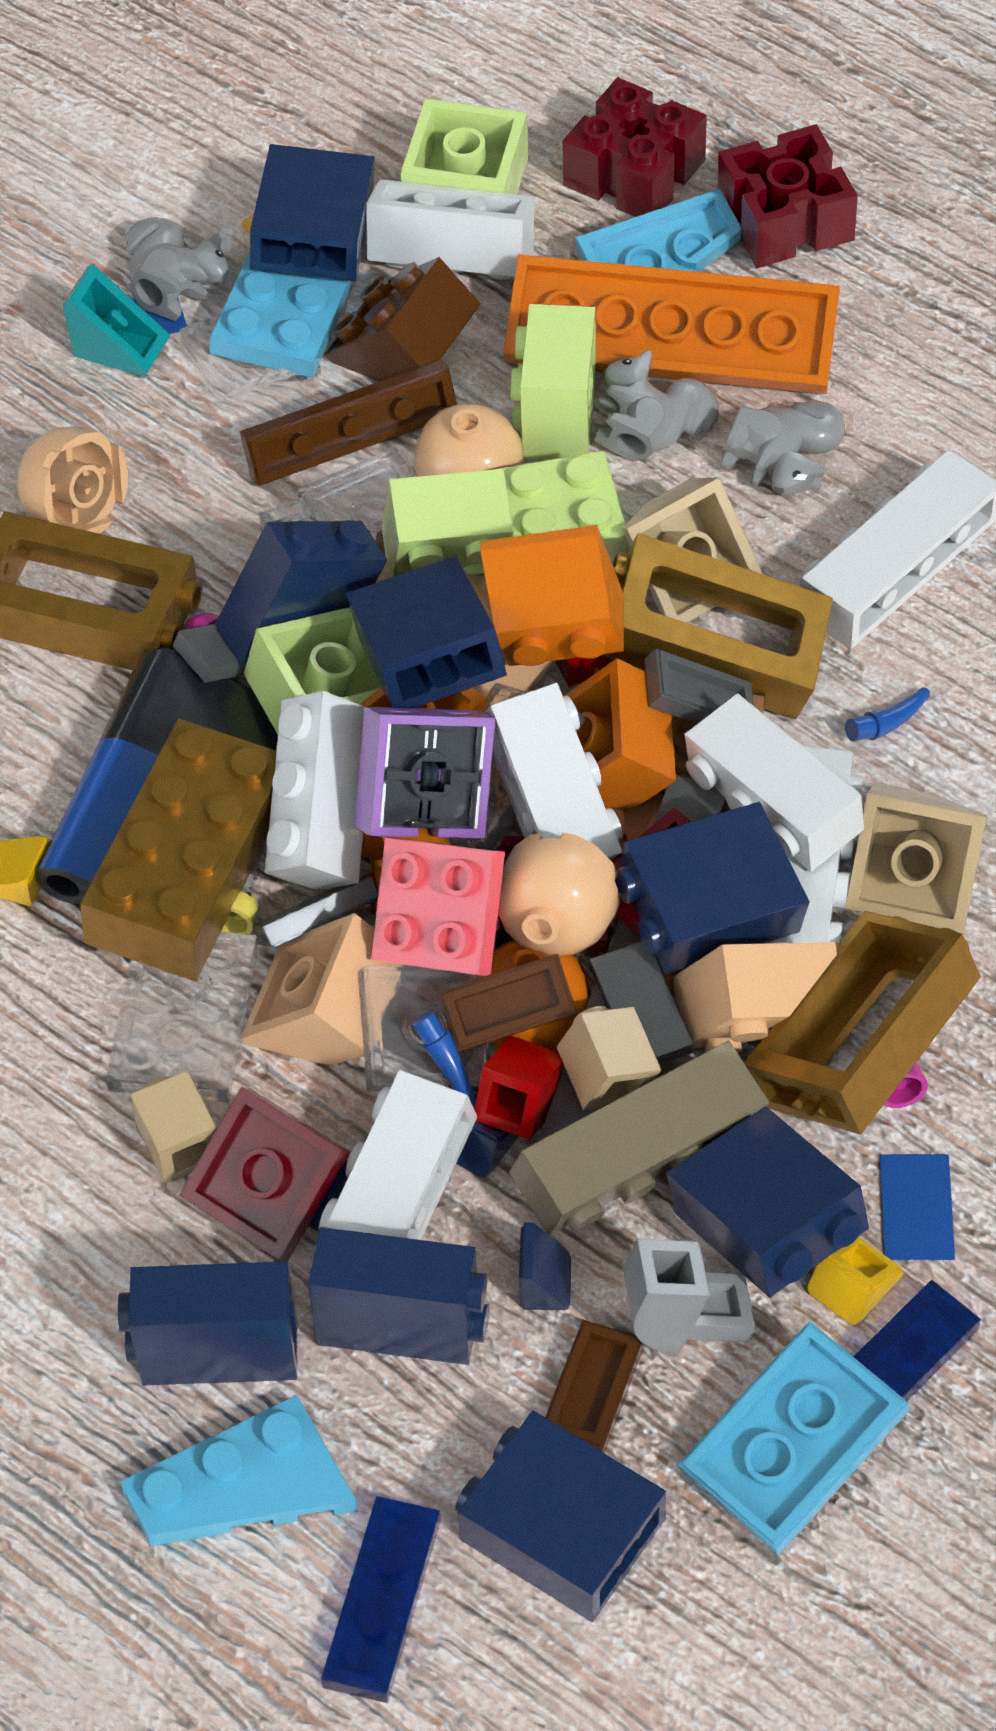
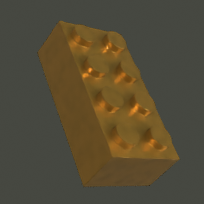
(182, 851)

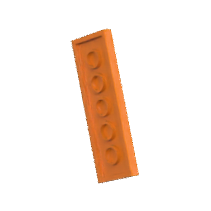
(690, 320)

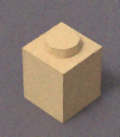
(607, 1055)
(173, 1124)

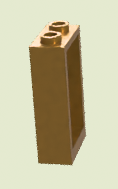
(85, 627)
(782, 679)
(870, 956)

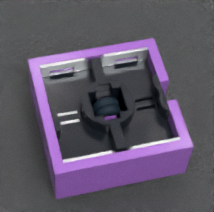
(424, 772)

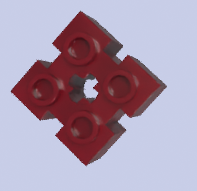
(634, 149)
(788, 195)

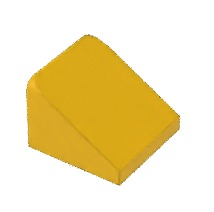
(19, 866)
(854, 1280)

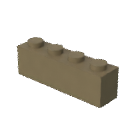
(635, 1139)

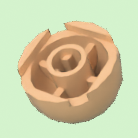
(467, 440)
(72, 478)
(557, 894)

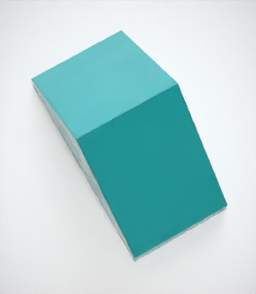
(110, 326)

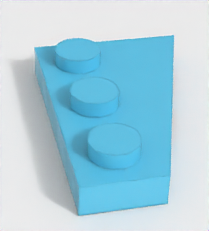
(672, 237)
(242, 1476)

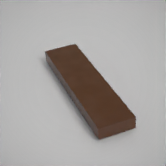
(347, 423)

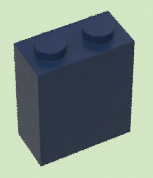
(311, 212)
(297, 574)
(426, 634)
(711, 886)
(768, 1201)
(397, 1296)
(210, 1323)
(560, 1514)

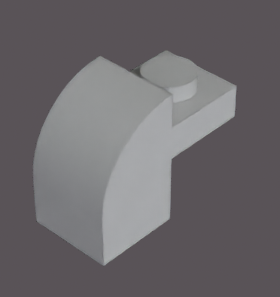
(679, 1301)

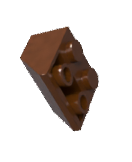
(403, 321)

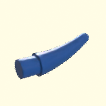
(882, 722)
(444, 1052)

